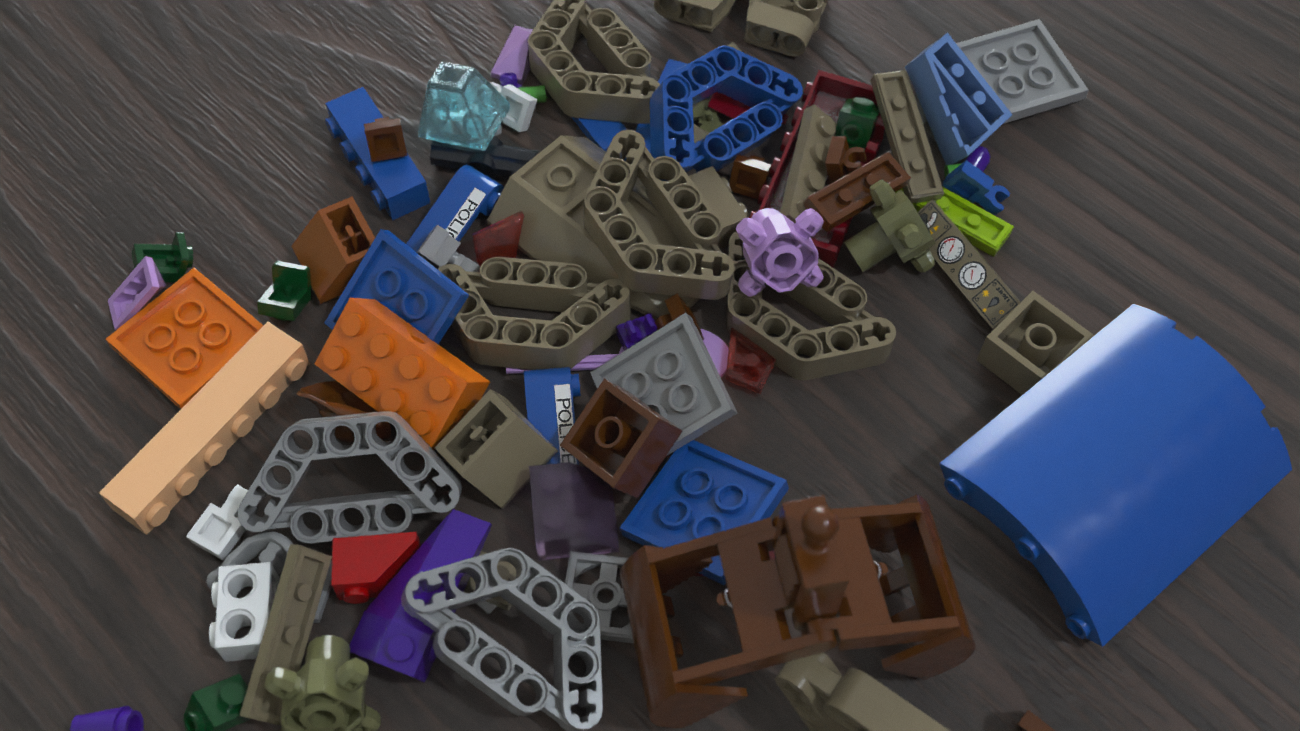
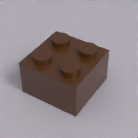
(620, 438)

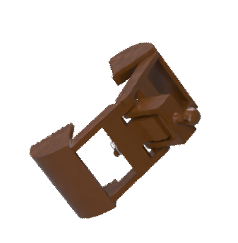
(818, 572)

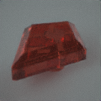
(498, 239)
(748, 363)

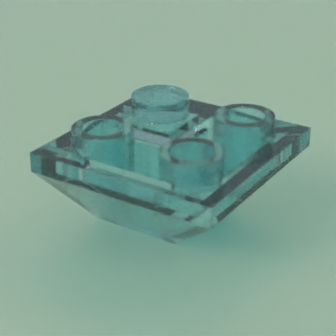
(461, 107)

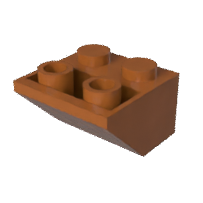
(333, 247)

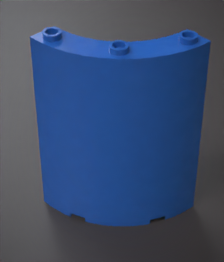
(1121, 467)

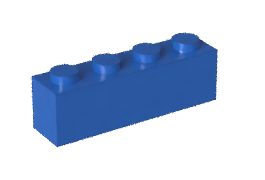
(394, 181)

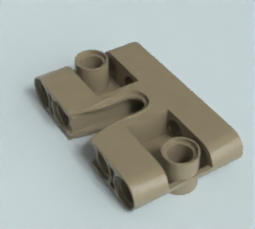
(771, 24)

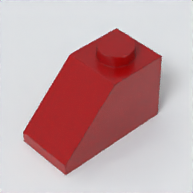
(368, 563)

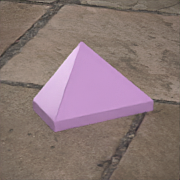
(514, 55)
(135, 292)

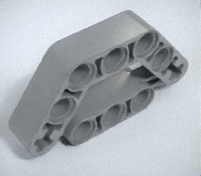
(282, 514)
(483, 569)

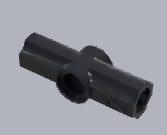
(493, 162)

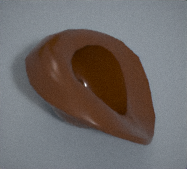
(337, 400)

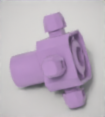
(779, 251)

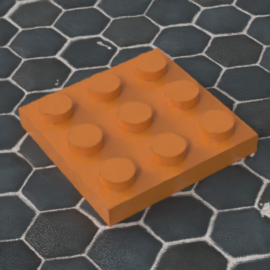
(184, 336)

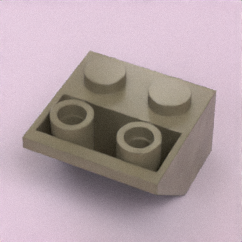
(495, 448)

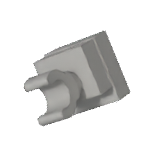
(441, 249)

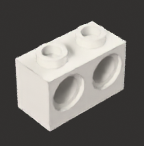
(236, 613)

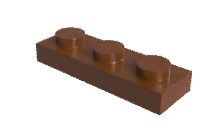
(852, 192)

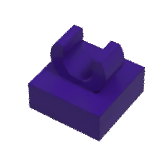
(635, 330)

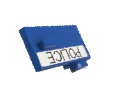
(459, 205)
(551, 406)

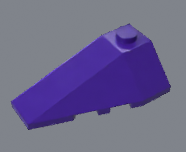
(385, 629)

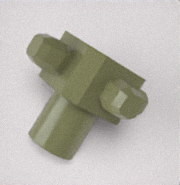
(896, 230)
(325, 691)

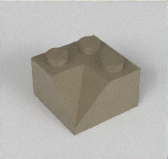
(1031, 343)

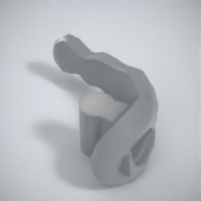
(270, 545)

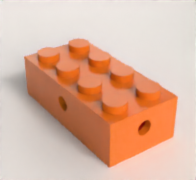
(400, 369)

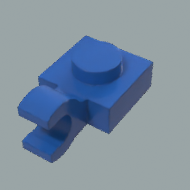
(976, 186)

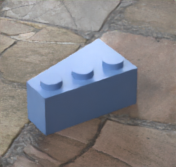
(955, 99)

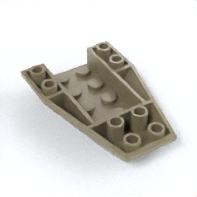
(552, 197)

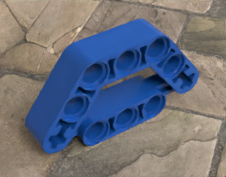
(731, 74)

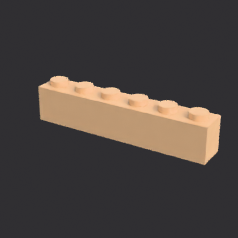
(206, 428)

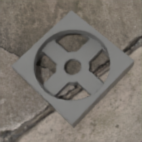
(579, 564)

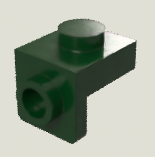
(857, 121)
(170, 259)
(288, 292)
(216, 706)

